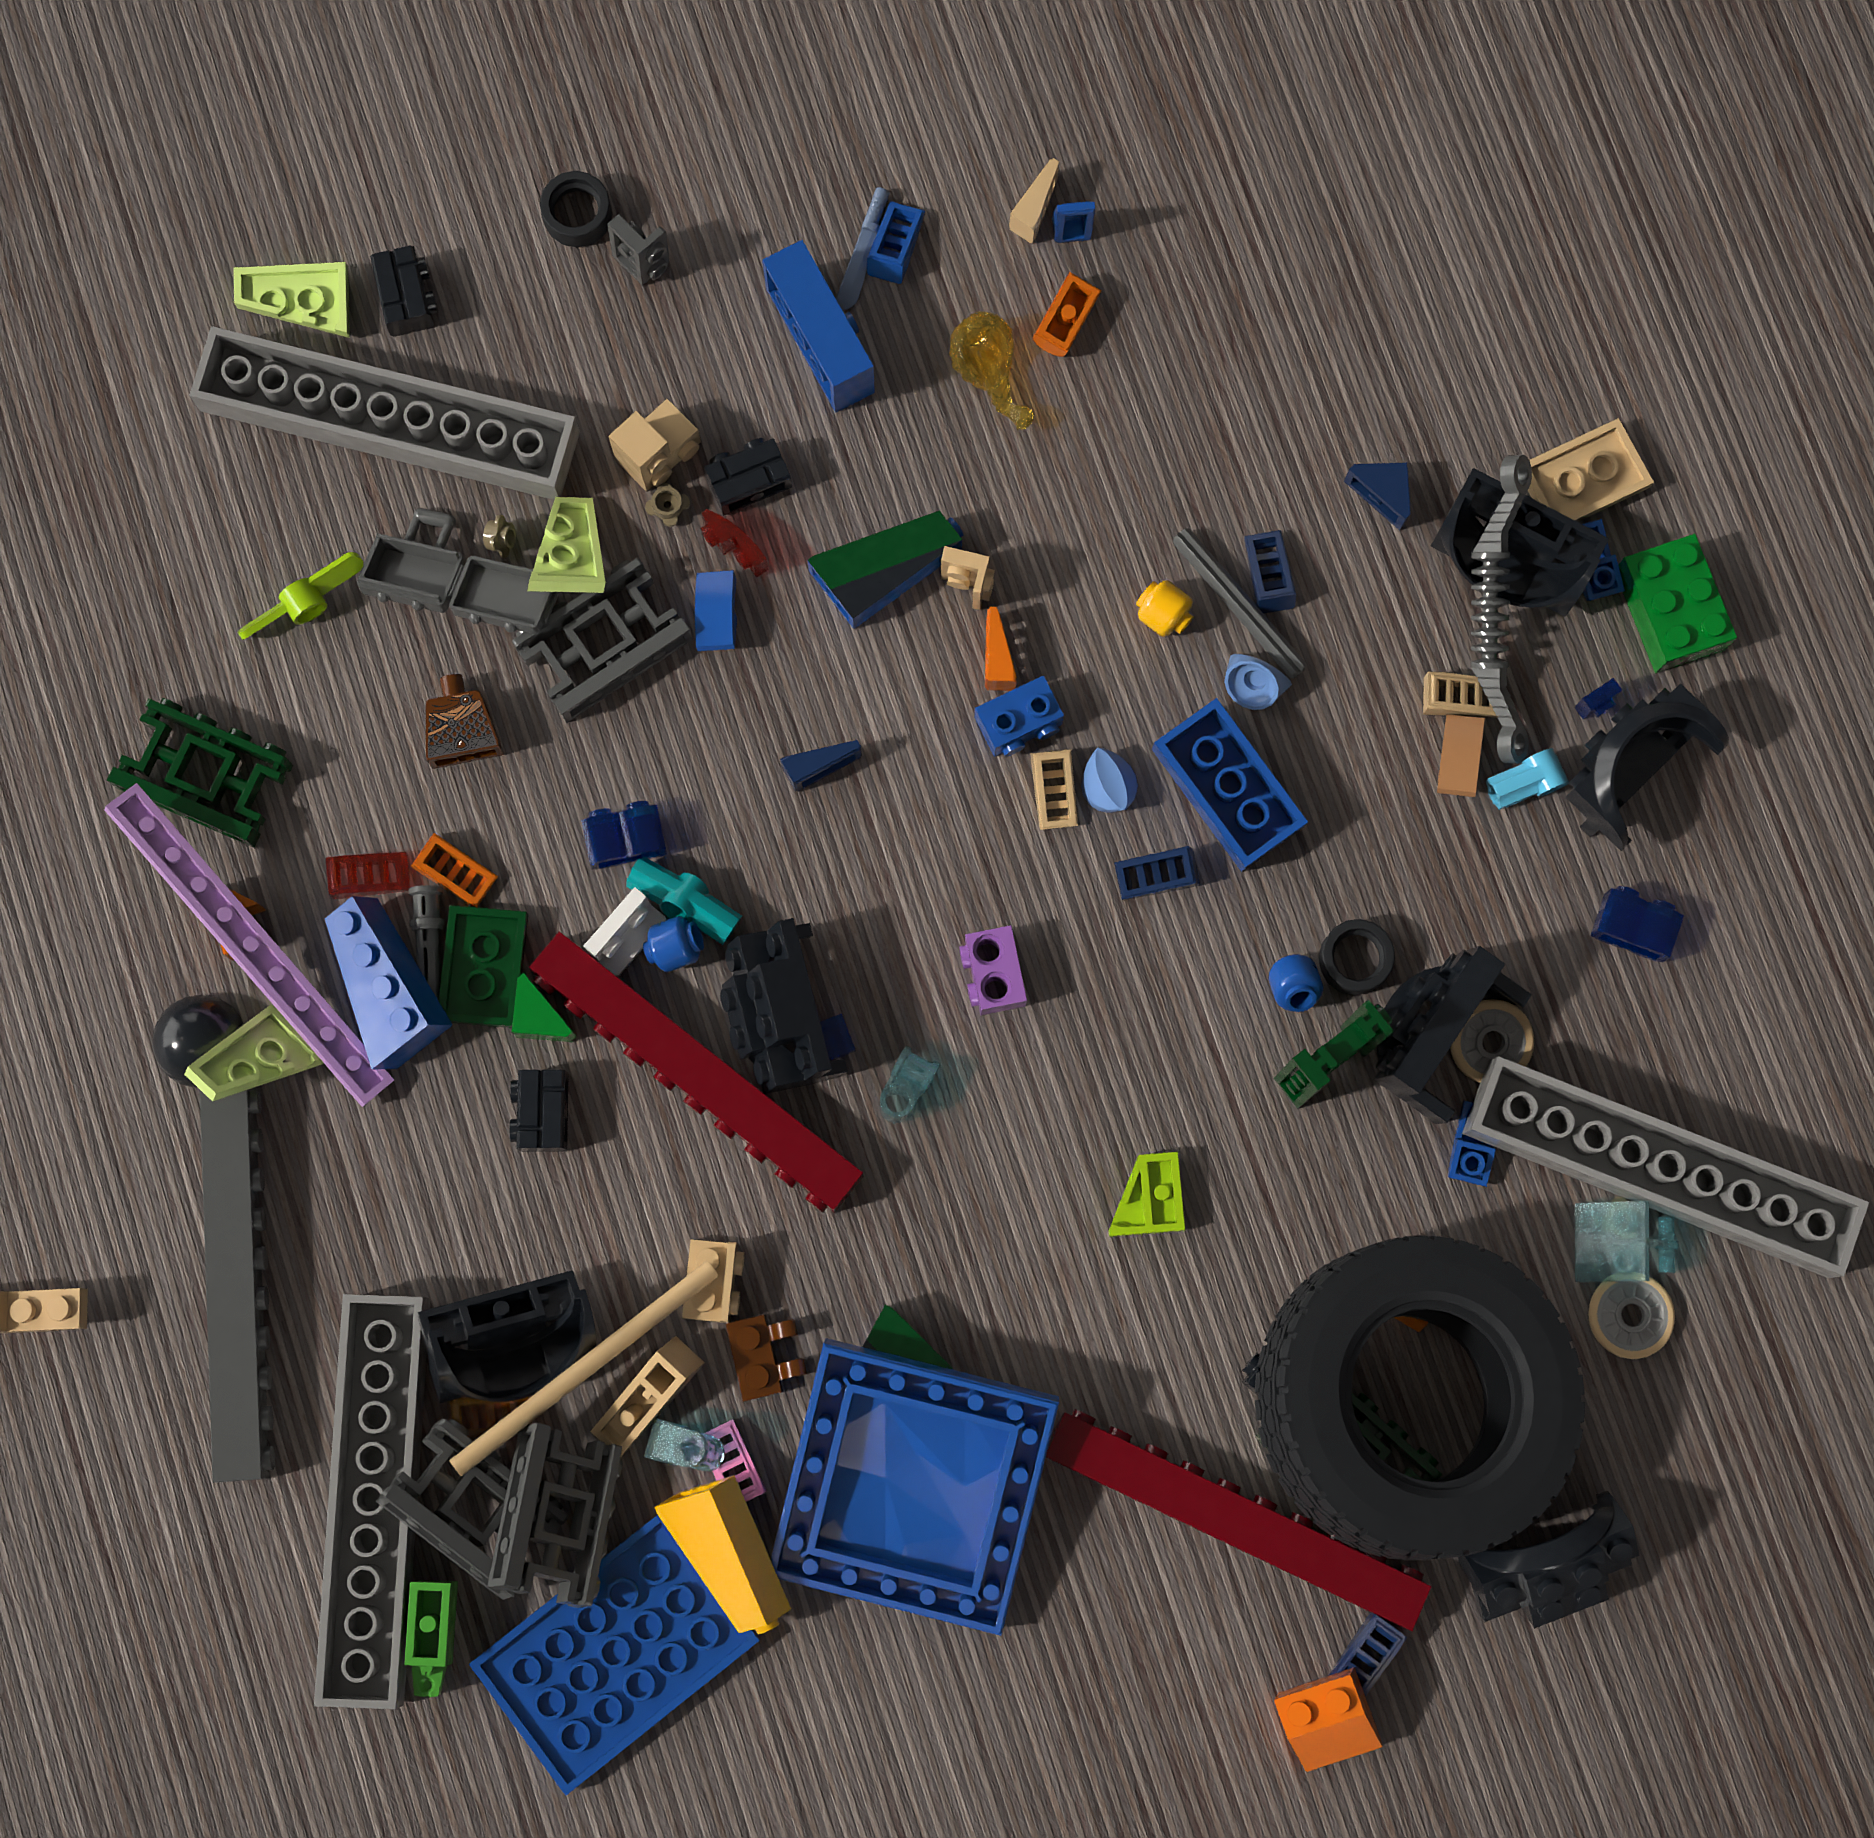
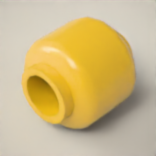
(1165, 608)

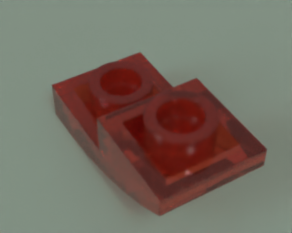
(728, 536)

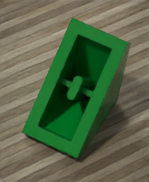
(535, 1016)

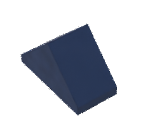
(1384, 488)

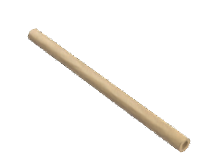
(583, 1368)

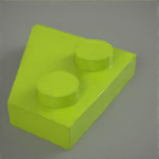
(1151, 1198)

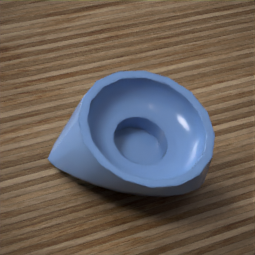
(1254, 682)
(1108, 782)

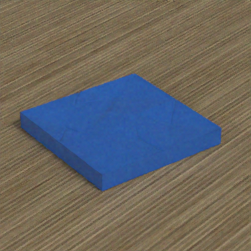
(913, 1486)

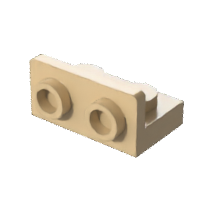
(968, 569)
(717, 1299)

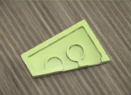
(297, 294)
(569, 550)
(252, 1056)

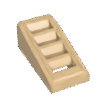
(1030, 210)
(1433, 706)
(1063, 756)

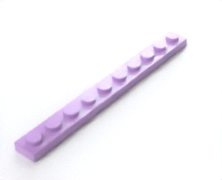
(247, 943)

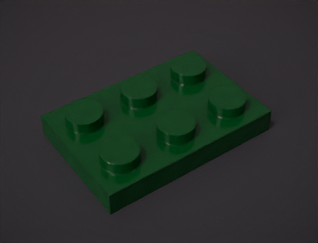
(482, 965)

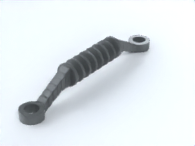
(1491, 549)

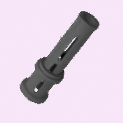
(427, 924)

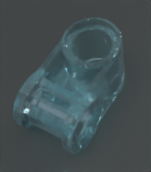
(908, 1078)
(681, 1446)

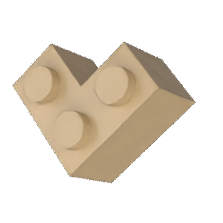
(654, 444)

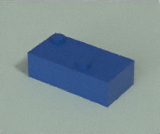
(819, 326)
(1229, 784)

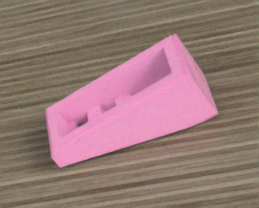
(758, 1487)

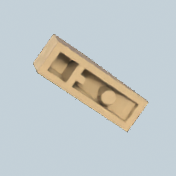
(648, 1394)

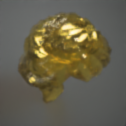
(983, 356)

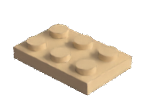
(1589, 472)

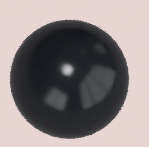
(189, 1031)

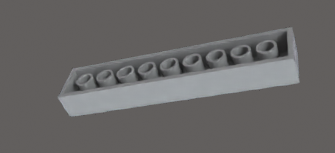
(385, 413)
(1667, 1167)
(365, 1545)

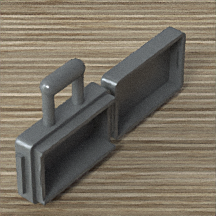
(441, 578)

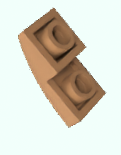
(1460, 755)

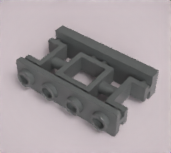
(617, 664)
(526, 1511)
(453, 1536)

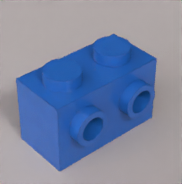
(1019, 717)

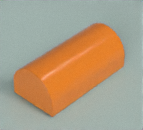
(1066, 315)

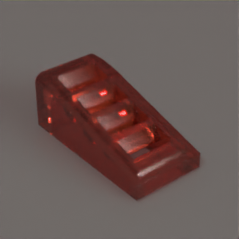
(339, 891)

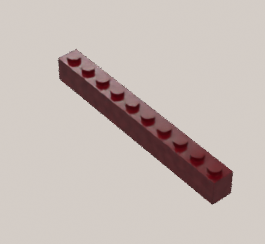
(696, 1072)
(1237, 1520)

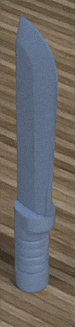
(857, 267)

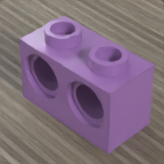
(1002, 969)

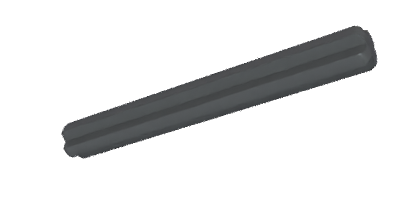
(1239, 603)

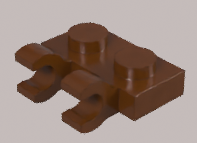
(755, 1357)

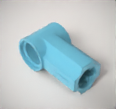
(1535, 776)

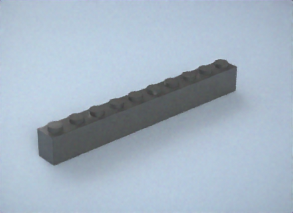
(235, 1288)

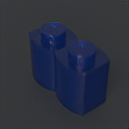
(623, 835)
(1636, 924)

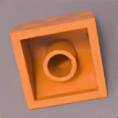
(1328, 1720)

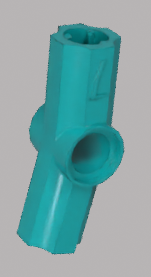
(684, 897)

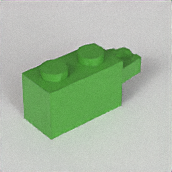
(430, 1633)

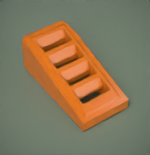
(998, 661)
(449, 850)

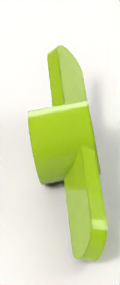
(305, 596)

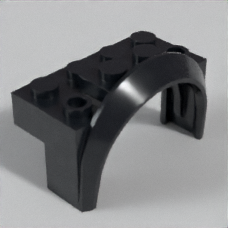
(1455, 994)

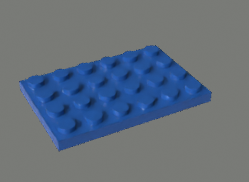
(607, 1672)

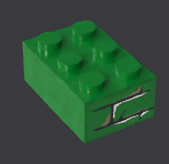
(1675, 603)

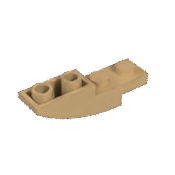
(43, 1310)

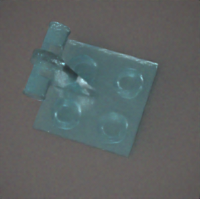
(1615, 1242)

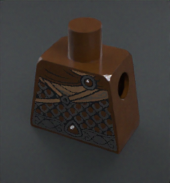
(459, 726)

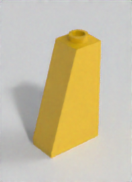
(727, 1552)

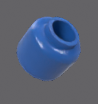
(673, 944)
(1295, 983)

